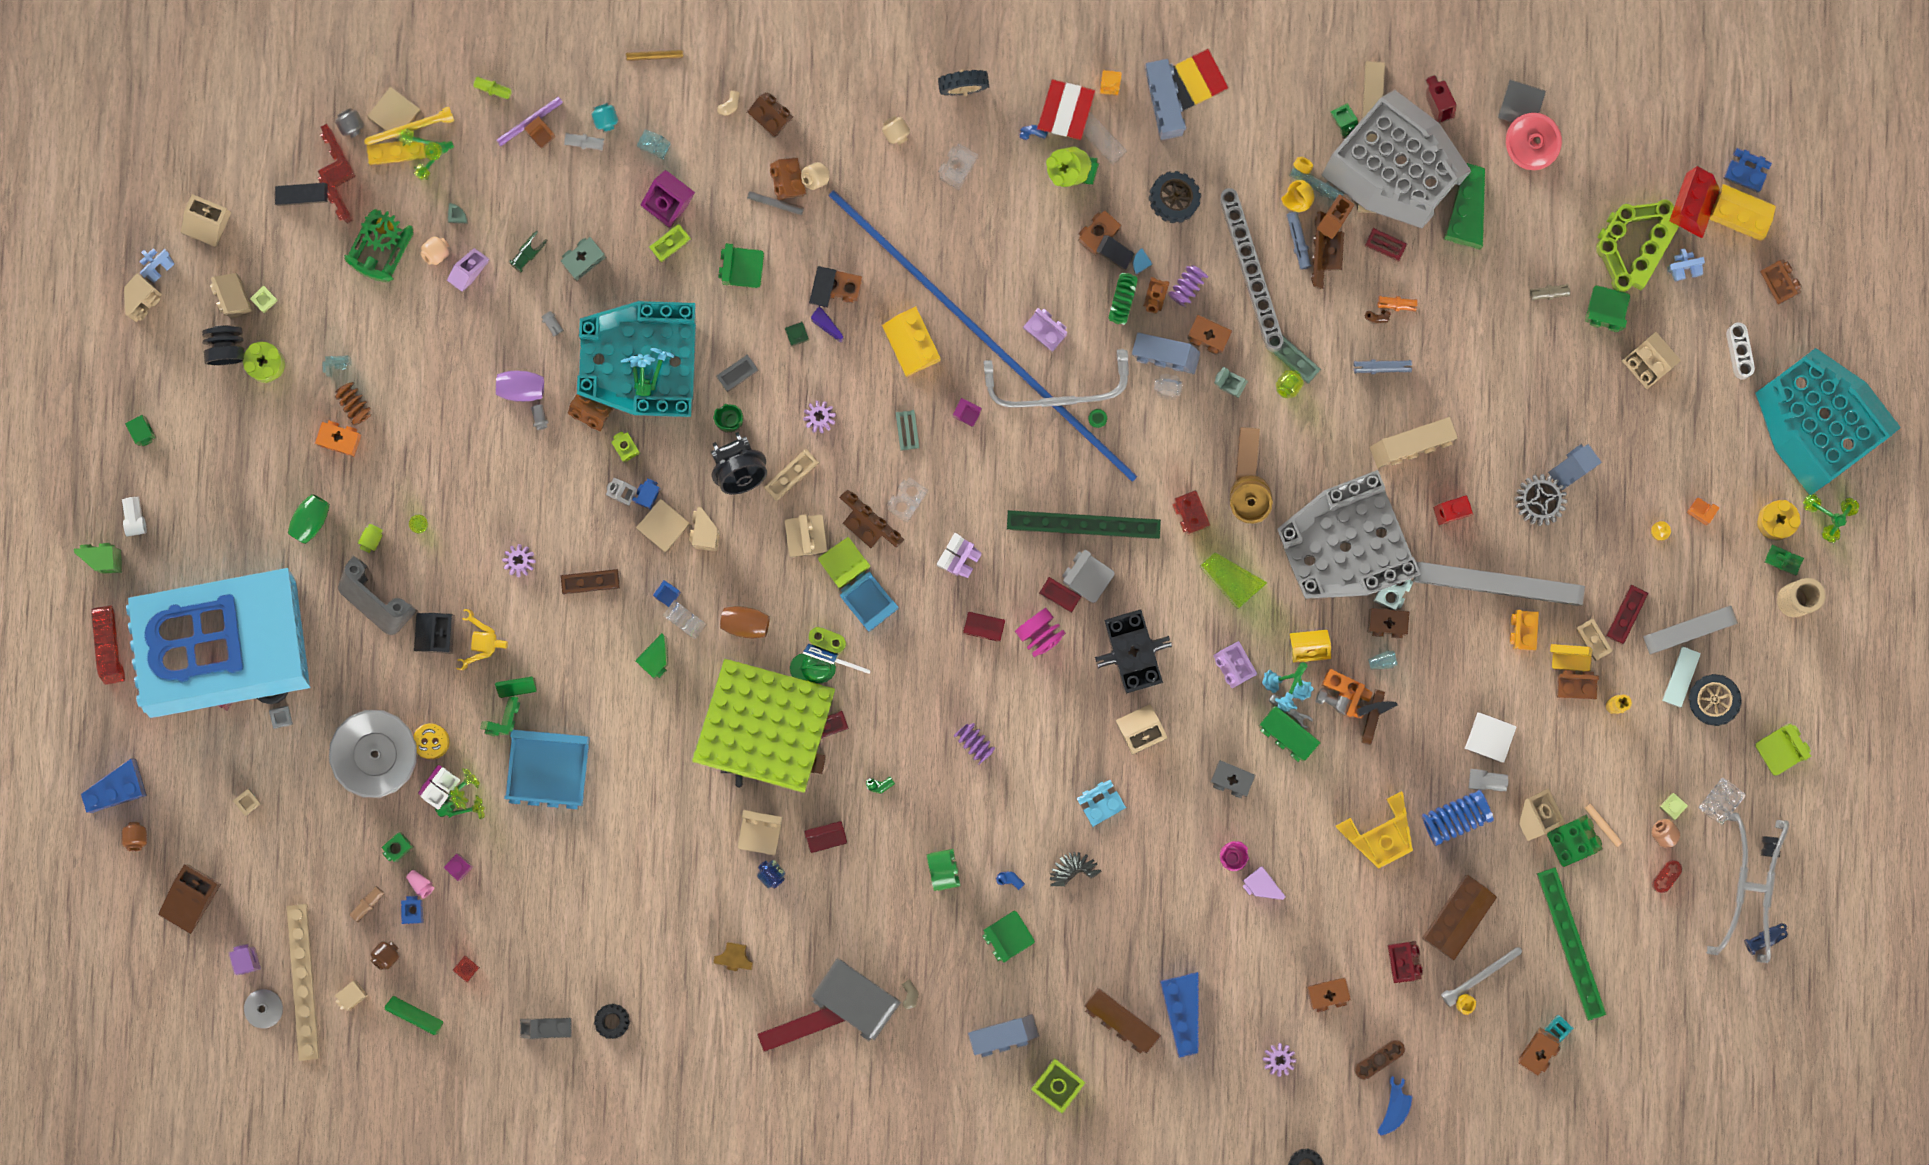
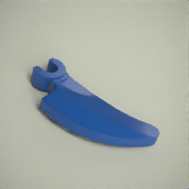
(1397, 1109)

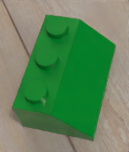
(1288, 734)

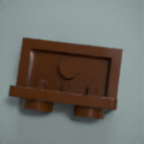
(770, 113)

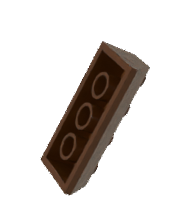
(1459, 917)
(1123, 1021)

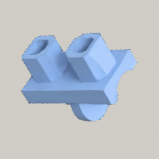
(1695, 265)
(150, 271)

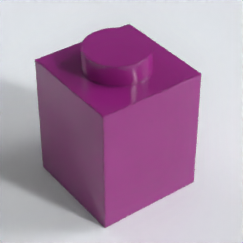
(458, 867)

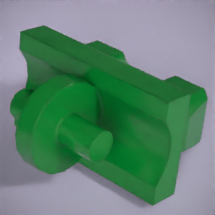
(1783, 560)

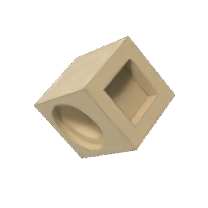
(350, 996)

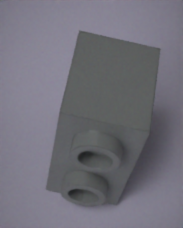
(1243, 778)

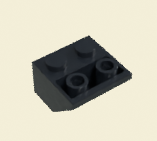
(434, 633)

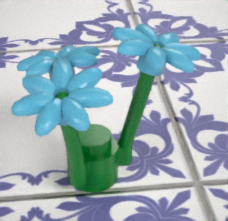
(643, 386)

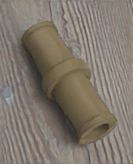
(1549, 292)

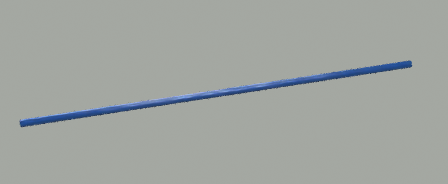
(981, 334)

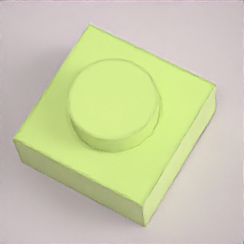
(263, 299)
(1673, 806)

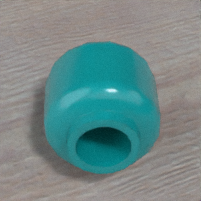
(605, 117)

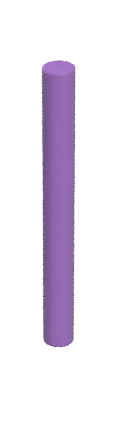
(519, 128)

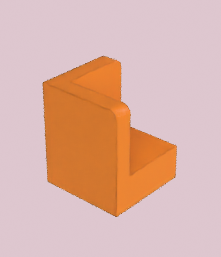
(1702, 511)

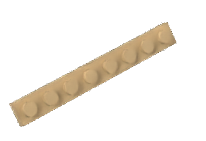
(303, 982)

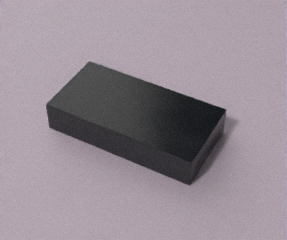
(1115, 252)
(822, 286)

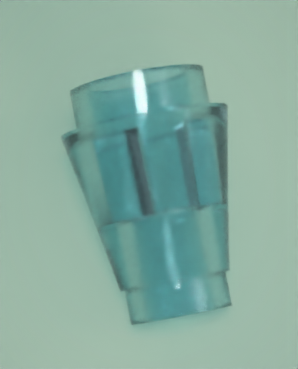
(1385, 660)

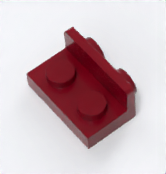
(1405, 962)

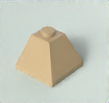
(1540, 815)

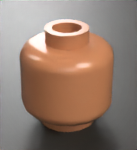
(1666, 833)

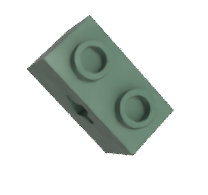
(592, 254)

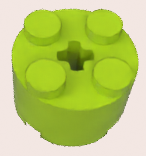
(1068, 166)
(259, 352)

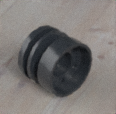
(223, 345)

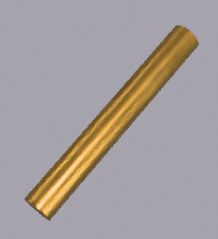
(654, 55)

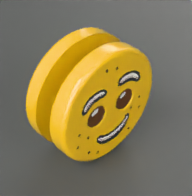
(431, 741)

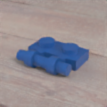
(1747, 176)

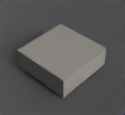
(280, 717)

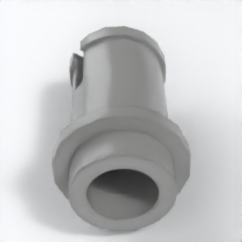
(552, 323)
(539, 417)

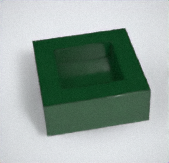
(796, 334)

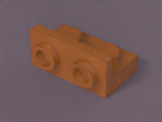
(1781, 281)
(1577, 686)

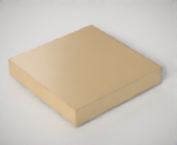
(393, 111)
(663, 525)

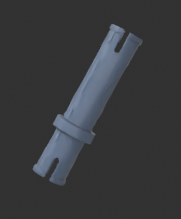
(1301, 248)
(1382, 366)

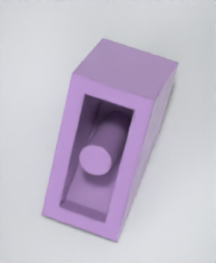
(467, 269)
(1262, 885)

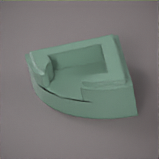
(456, 214)

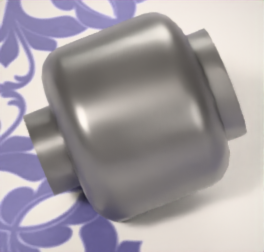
(349, 123)

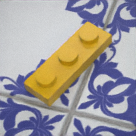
(394, 152)

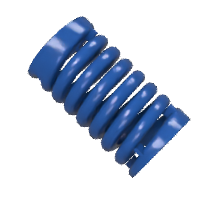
(1435, 819)

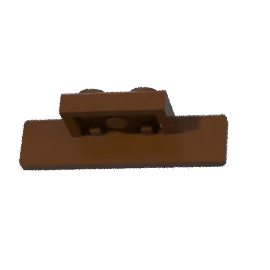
(1327, 253)
(867, 524)

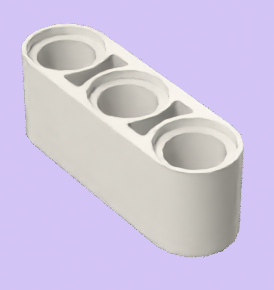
(1738, 360)

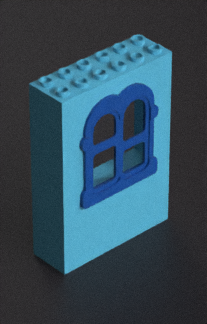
(260, 634)

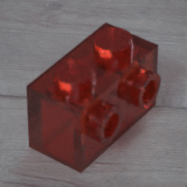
(1191, 513)

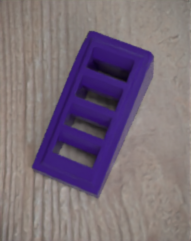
(823, 321)

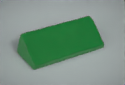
(414, 1015)

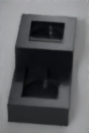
(1381, 707)

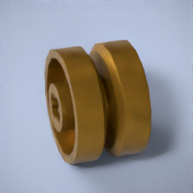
(1251, 499)

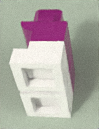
(432, 789)

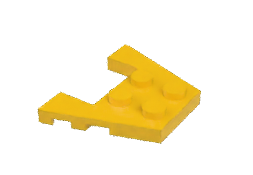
(1385, 841)

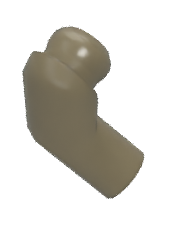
(912, 995)

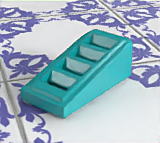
(1558, 1019)

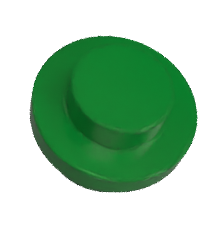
(1097, 418)

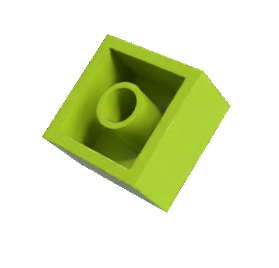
(1058, 1085)

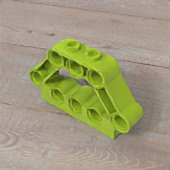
(1613, 259)

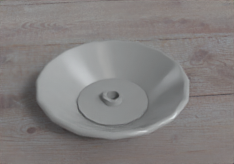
(353, 747)

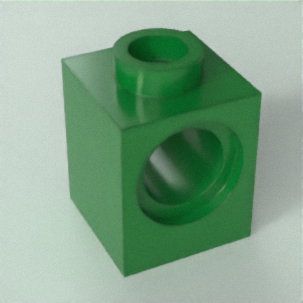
(140, 431)
(405, 845)

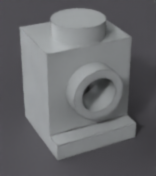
(616, 488)

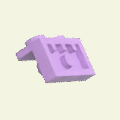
(1045, 329)
(1235, 664)

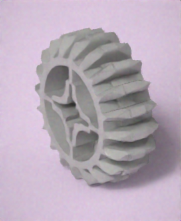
(1539, 492)

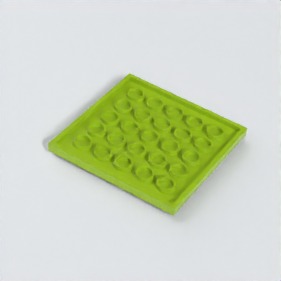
(764, 725)

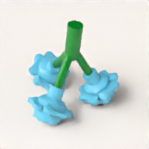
(1299, 688)

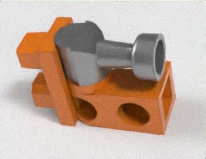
(1349, 693)

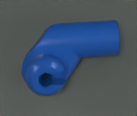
(1031, 130)
(1009, 878)

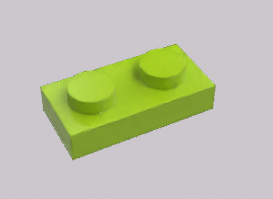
(670, 243)

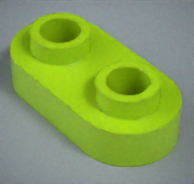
(827, 640)

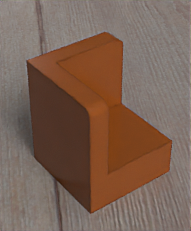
(539, 132)

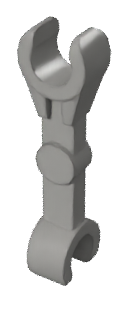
(1298, 716)

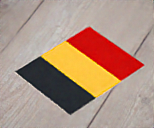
(1198, 79)

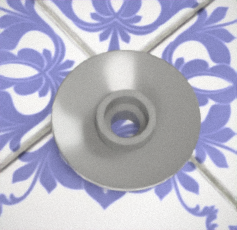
(272, 1012)

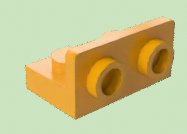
(1525, 630)

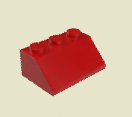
(1695, 201)

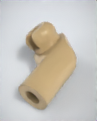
(730, 106)

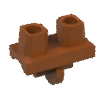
(1155, 295)

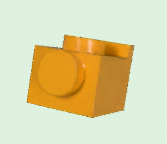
(1110, 82)

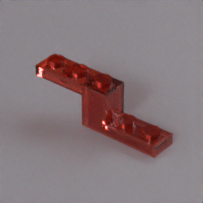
(336, 173)

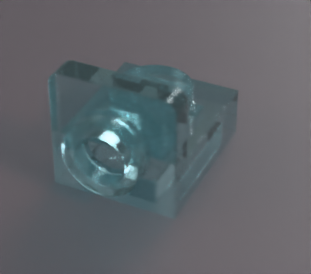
(339, 362)

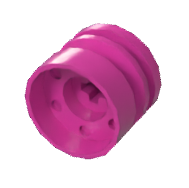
(1040, 632)

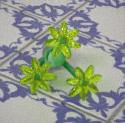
(458, 799)

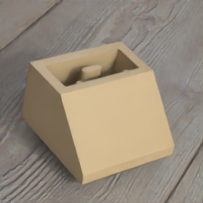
(204, 220)
(231, 295)
(139, 297)
(1651, 360)
(705, 534)
(1141, 729)

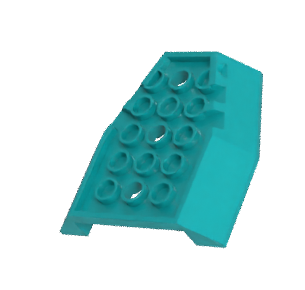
(634, 331)
(1812, 444)

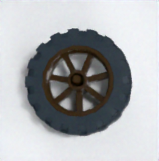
(1187, 185)

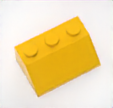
(1743, 212)
(911, 341)

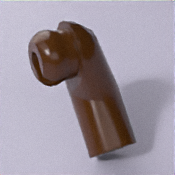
(1375, 318)

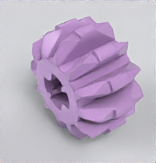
(822, 423)
(519, 567)
(1279, 1067)

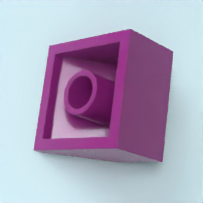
(667, 198)

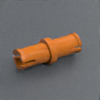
(1397, 303)

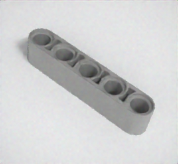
(1690, 629)

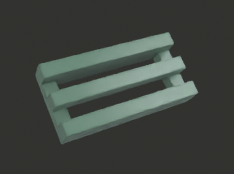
(906, 414)

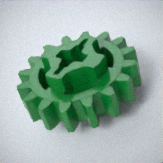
(385, 218)

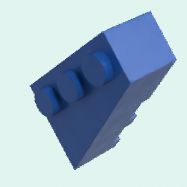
(116, 788)

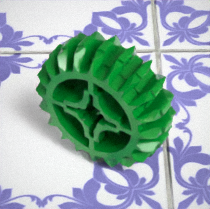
(1123, 298)

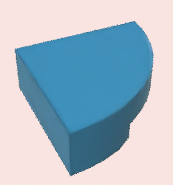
(1141, 261)

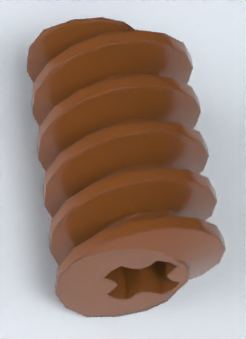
(352, 404)

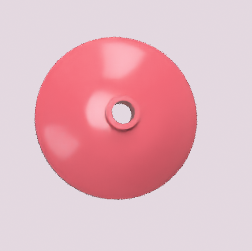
(1522, 144)

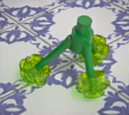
(432, 150)
(1832, 532)

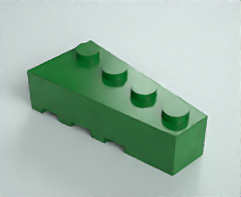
(1467, 214)

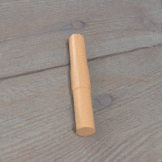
(1603, 825)

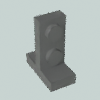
(545, 1028)

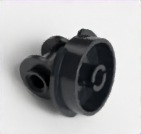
(738, 466)

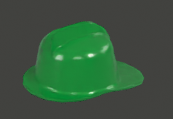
(811, 669)

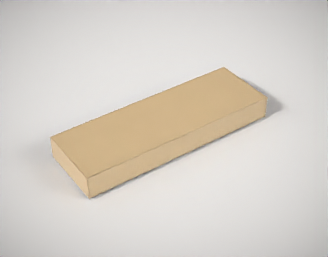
(791, 475)

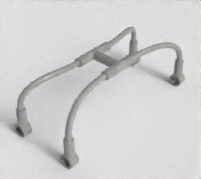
(1122, 358)
(1744, 885)

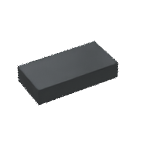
(737, 373)

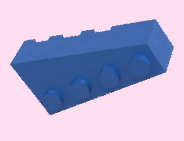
(1182, 1010)

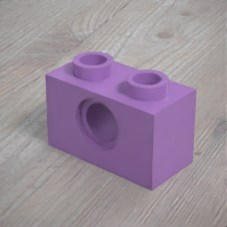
(244, 959)

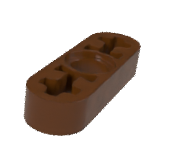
(1372, 718)
(1388, 1047)

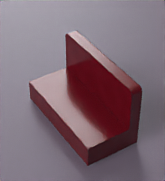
(984, 626)
(826, 837)

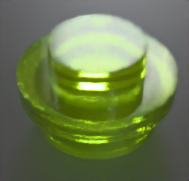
(418, 524)

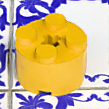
(1789, 520)

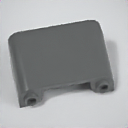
(388, 617)
(855, 999)

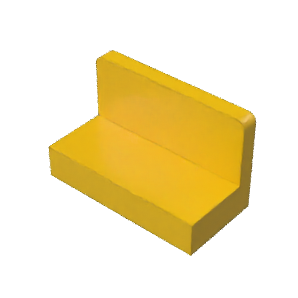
(1310, 646)
(1571, 657)

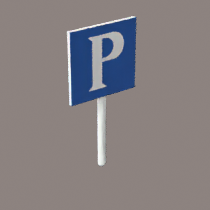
(830, 657)

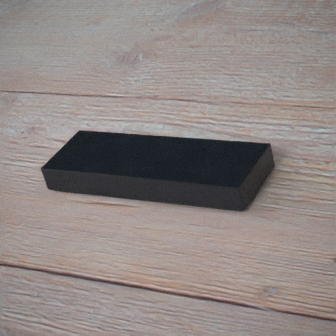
(301, 194)

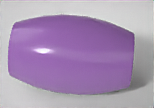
(519, 386)

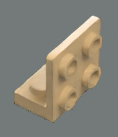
(759, 832)

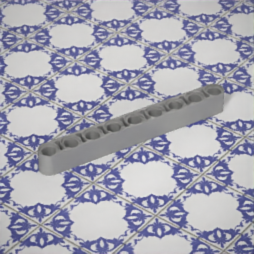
(1251, 260)
(1500, 584)

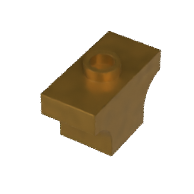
(734, 957)

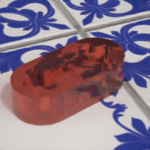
(1670, 879)

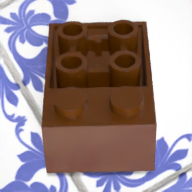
(188, 898)

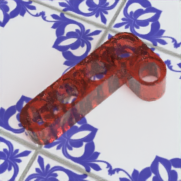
(106, 645)

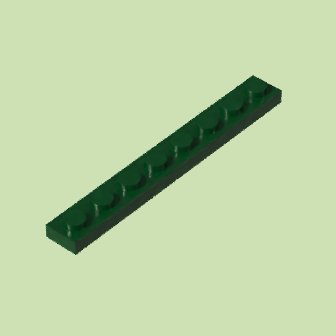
(1083, 524)

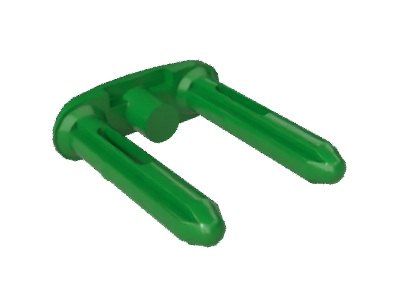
(368, 268)

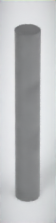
(775, 203)

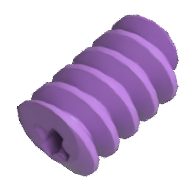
(1187, 285)
(974, 742)

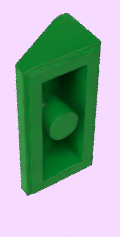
(516, 687)

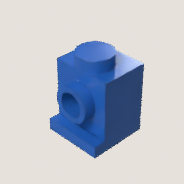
(647, 494)
(407, 916)

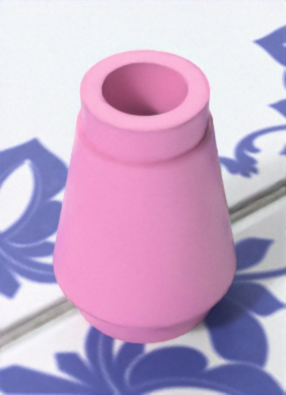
(420, 884)

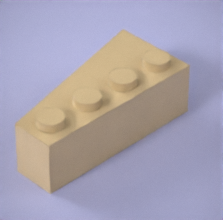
(1412, 442)

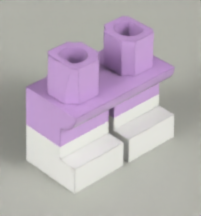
(962, 549)

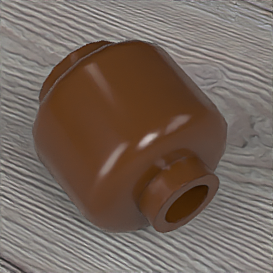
(384, 955)

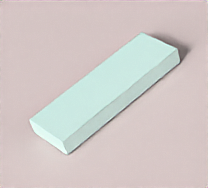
(1681, 677)

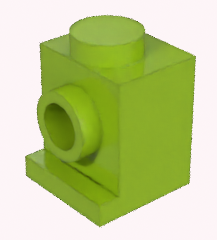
(628, 452)

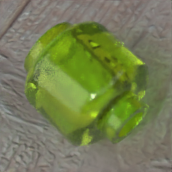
(1289, 384)

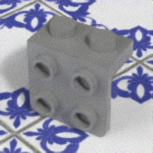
(1088, 576)

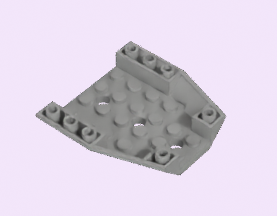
(1375, 179)
(1348, 515)

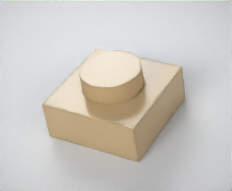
(247, 802)

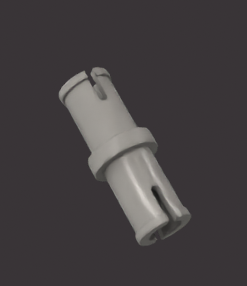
(584, 141)

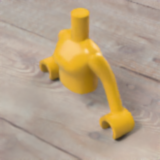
(482, 641)

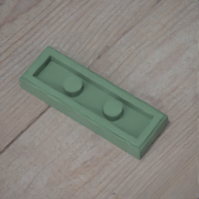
(1295, 359)

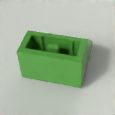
(101, 559)

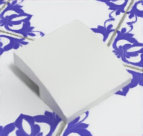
(1490, 737)

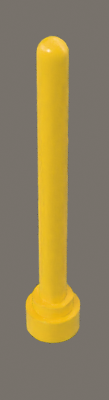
(444, 116)

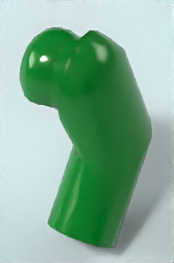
(878, 786)

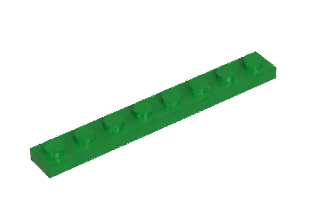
(1571, 944)

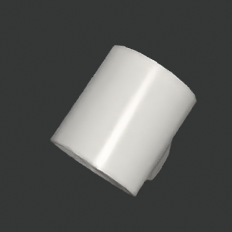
(134, 522)

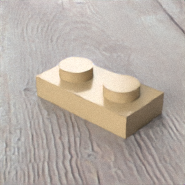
(1594, 639)

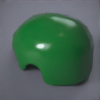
(728, 418)

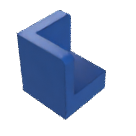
(666, 593)

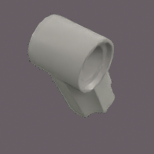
(1483, 780)

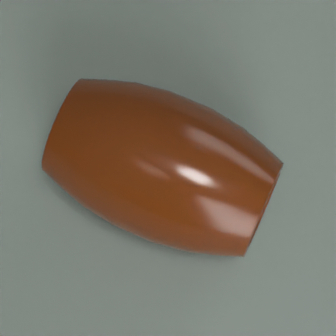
(744, 622)

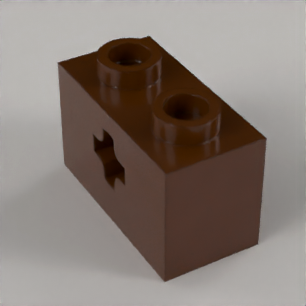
(1399, 619)

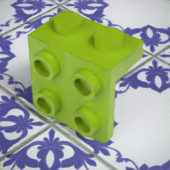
(1783, 749)

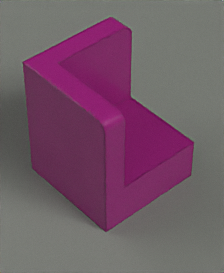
(967, 412)

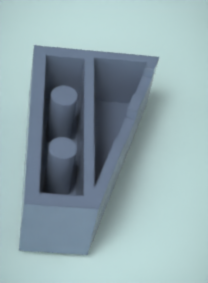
(1578, 463)

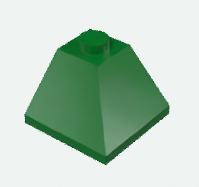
(655, 657)

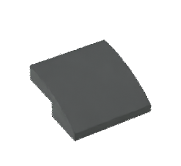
(1520, 100)

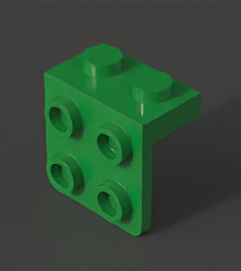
(741, 267)
(1607, 308)
(507, 723)
(1575, 841)
(1008, 936)

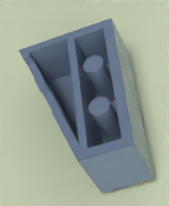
(1166, 353)
(1003, 1035)

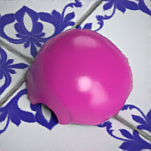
(1234, 856)

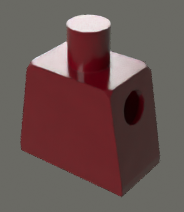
(1440, 99)

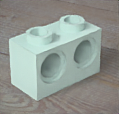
(1398, 592)

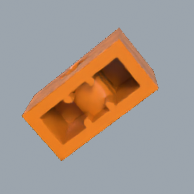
(347, 445)

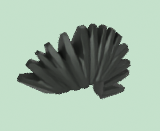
(1072, 868)

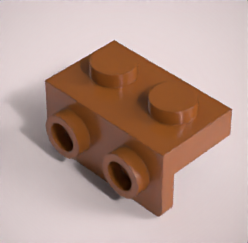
(787, 178)
(589, 412)

